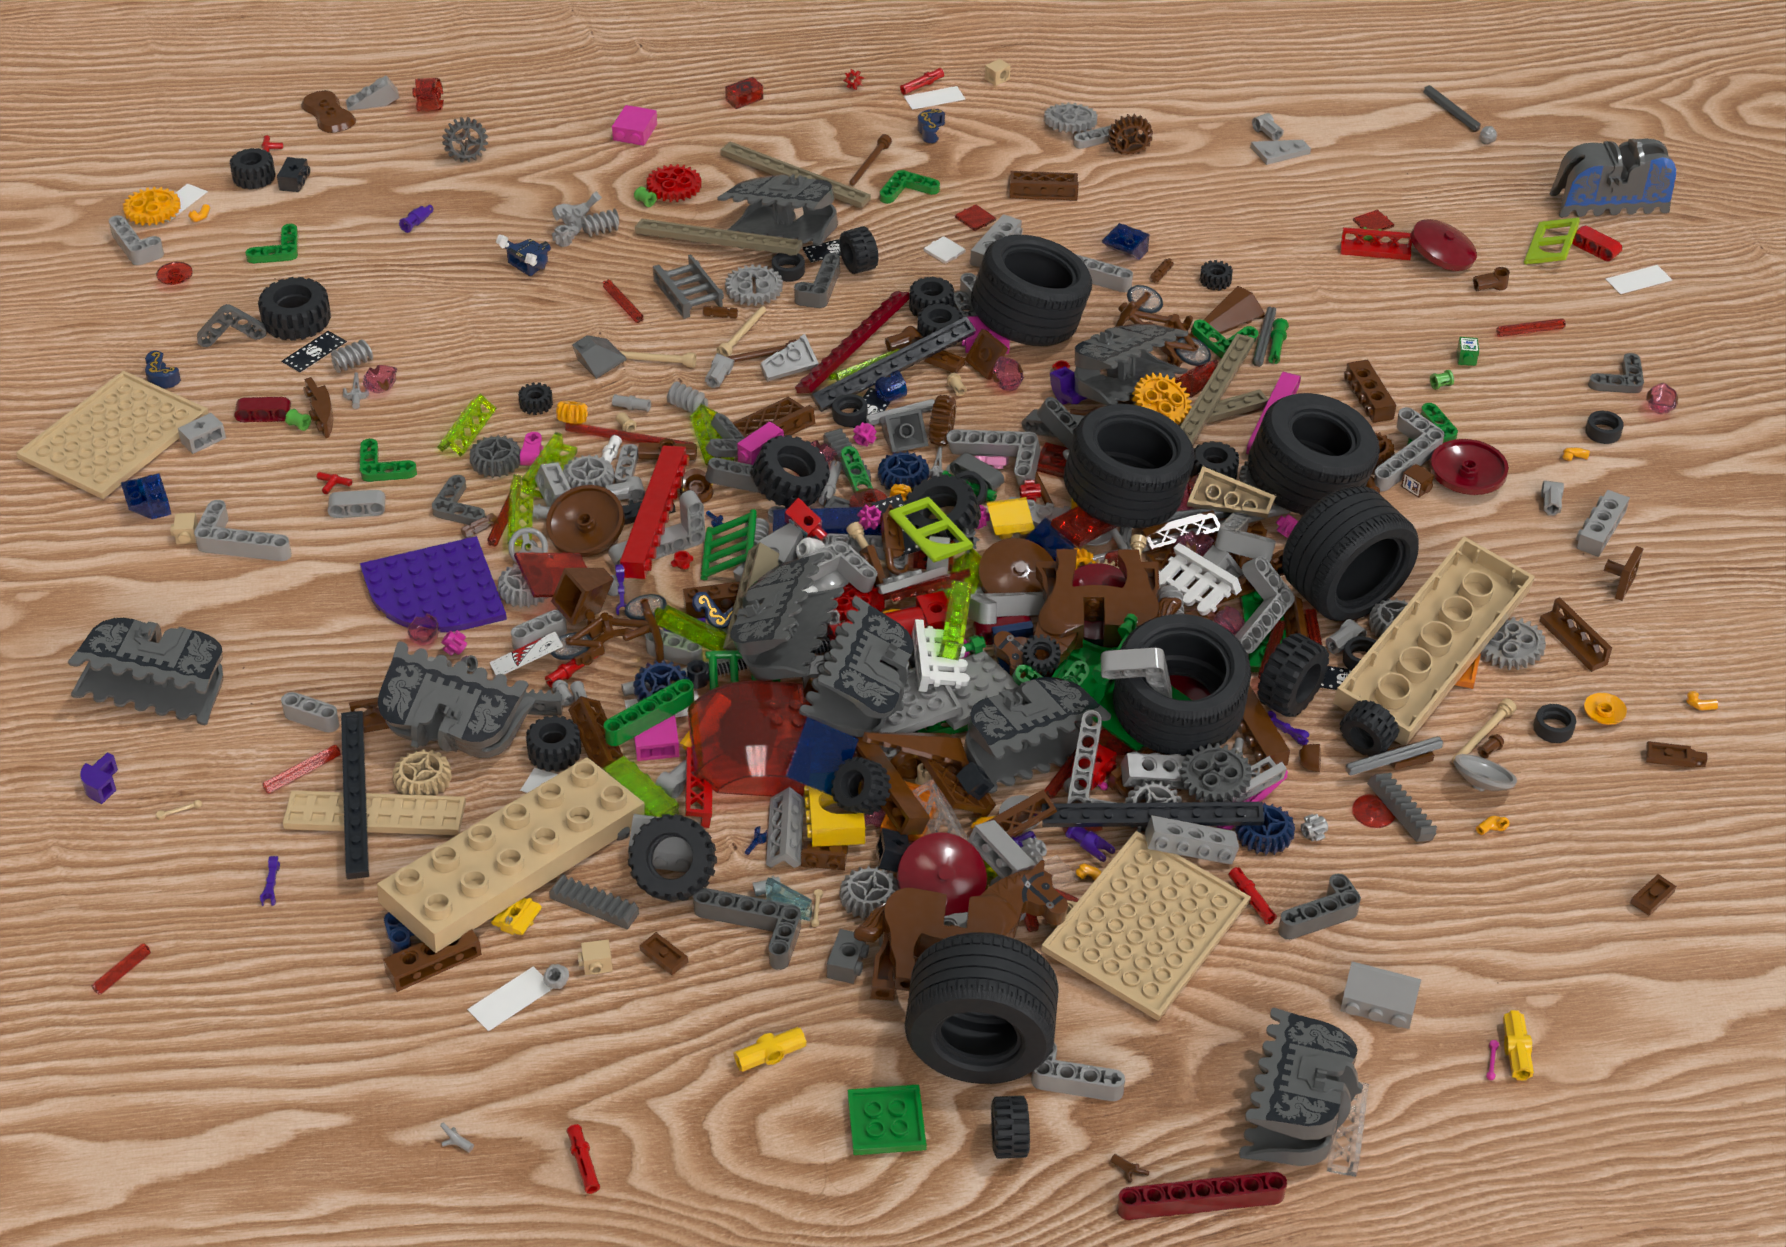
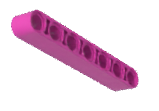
(1286, 385)

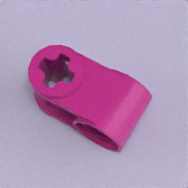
(531, 448)

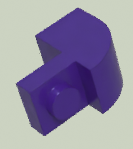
(1064, 386)
(98, 778)

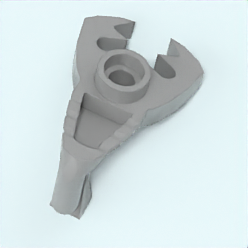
(572, 214)

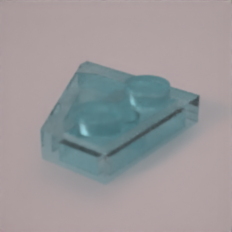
(781, 893)

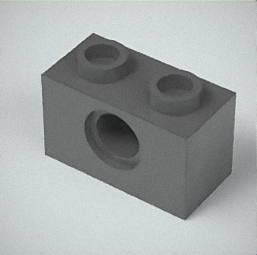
(846, 957)

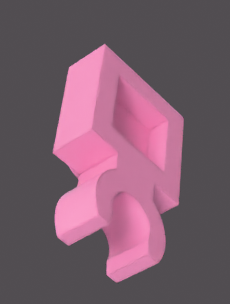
(996, 461)

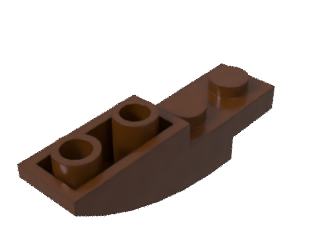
(321, 406)

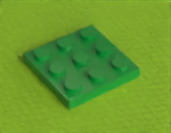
(886, 1119)

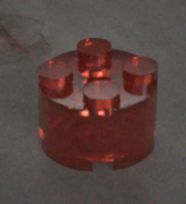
(428, 94)

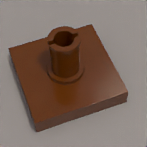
(985, 353)
(1626, 572)

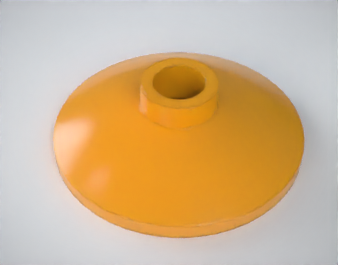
(1605, 708)

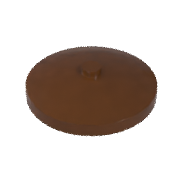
(585, 520)
(1011, 566)

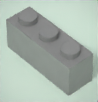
(999, 849)

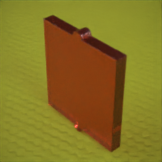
(975, 217)
(1374, 220)

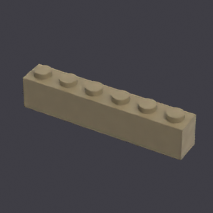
(758, 563)

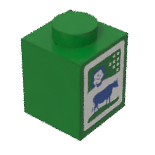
(1467, 351)

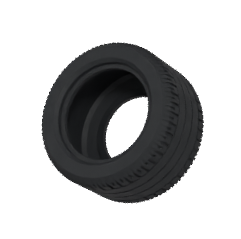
(1031, 290)
(1311, 450)
(1128, 466)
(1350, 553)
(1195, 650)
(982, 1008)

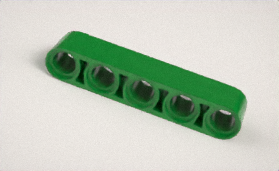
(649, 712)

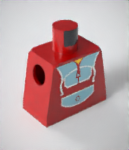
(801, 515)

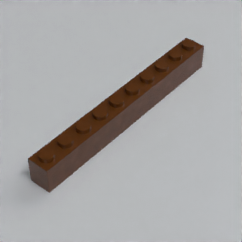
(1259, 729)
(902, 805)

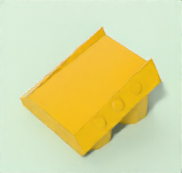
(1010, 517)

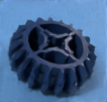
(902, 469)
(658, 676)
(1271, 836)

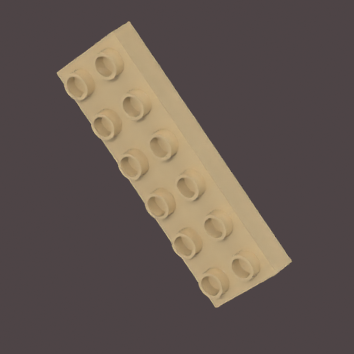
(1437, 636)
(509, 854)

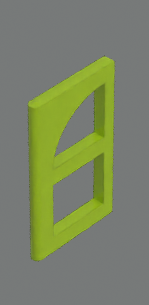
(1536, 255)
(932, 549)

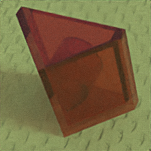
(1197, 377)

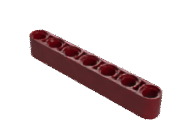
(1191, 1201)

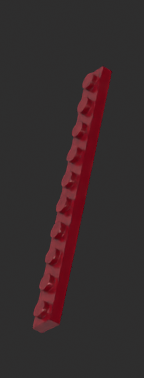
(852, 342)

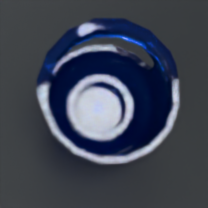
(891, 388)

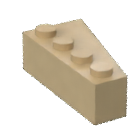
(1229, 495)

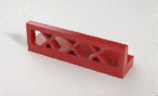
(1376, 247)
(703, 798)

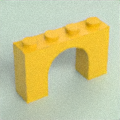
(831, 828)

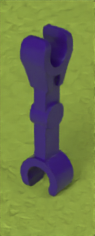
(619, 569)
(1298, 735)
(268, 893)

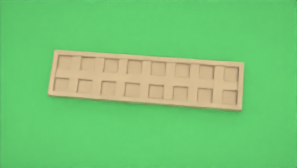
(384, 813)

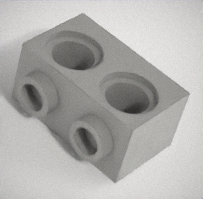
(551, 482)
(1223, 560)

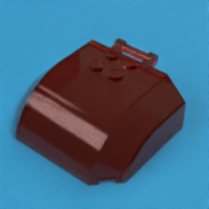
(747, 736)

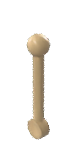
(161, 814)
(817, 894)

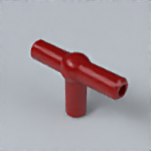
(266, 145)
(332, 480)

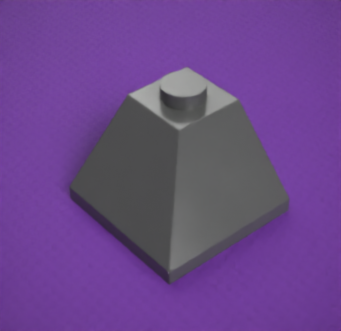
(597, 355)
(904, 430)

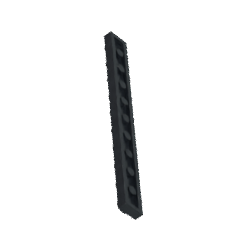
(899, 361)
(354, 795)
(1139, 814)

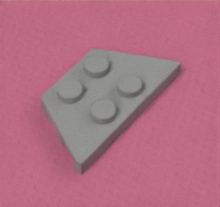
(909, 578)

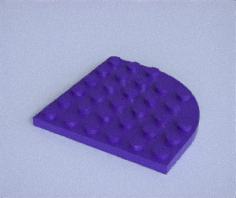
(437, 580)

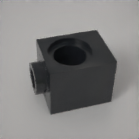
(975, 780)

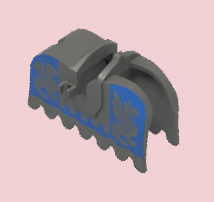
(1615, 178)

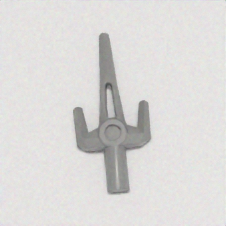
(355, 394)
(937, 470)

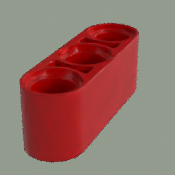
(1597, 243)

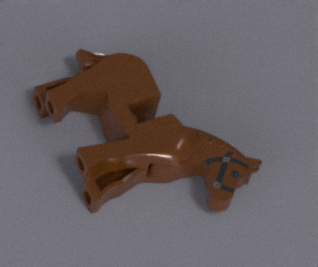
(1070, 606)
(915, 921)

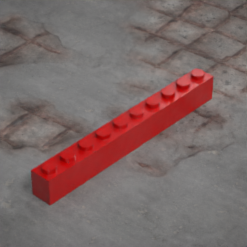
(654, 512)

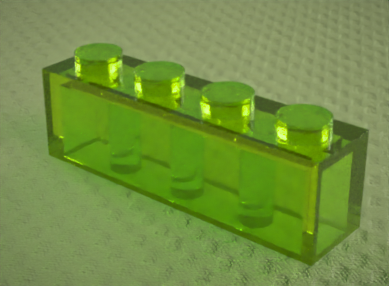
(955, 620)
(640, 784)

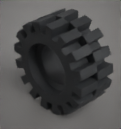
(1216, 275)
(528, 400)
(1041, 644)

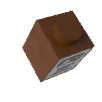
(1417, 480)

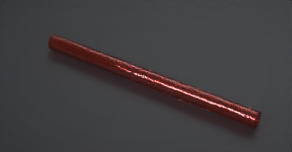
(608, 433)

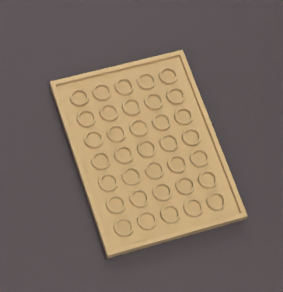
(111, 434)
(1146, 926)

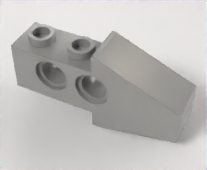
(783, 542)

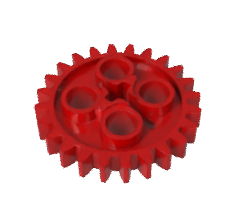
(674, 182)
(845, 600)

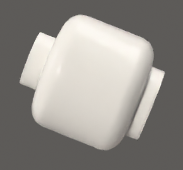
(808, 546)

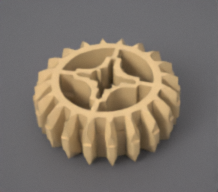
(422, 773)

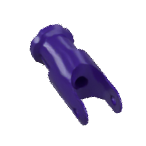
(415, 218)
(1090, 842)

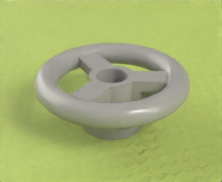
(524, 532)

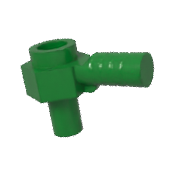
(975, 644)

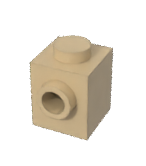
(184, 528)
(595, 957)

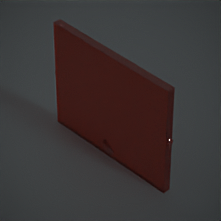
(544, 570)

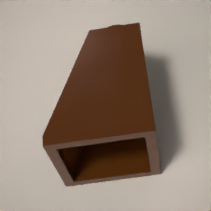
(581, 590)

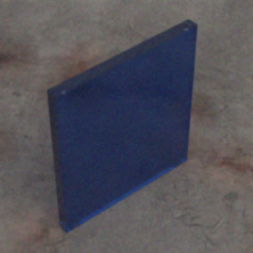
(819, 755)

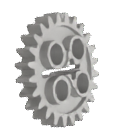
(1070, 117)
(740, 286)
(1515, 645)

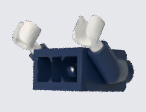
(526, 255)

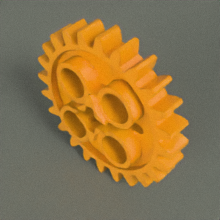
(151, 206)
(1162, 396)

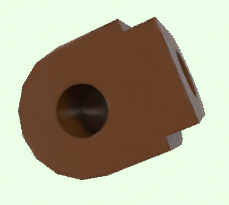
(1310, 757)

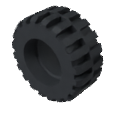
(294, 308)
(794, 455)
(946, 492)
(1293, 675)
(642, 857)

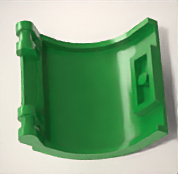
(1094, 683)

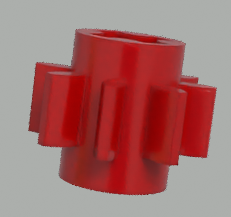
(850, 76)
(1030, 490)

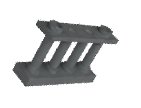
(677, 296)

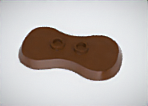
(328, 112)

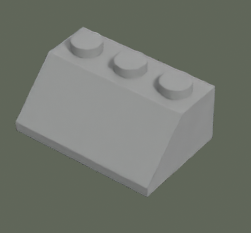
(670, 853)
(1380, 995)

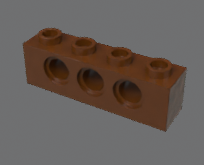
(1370, 391)
(723, 596)
(421, 962)

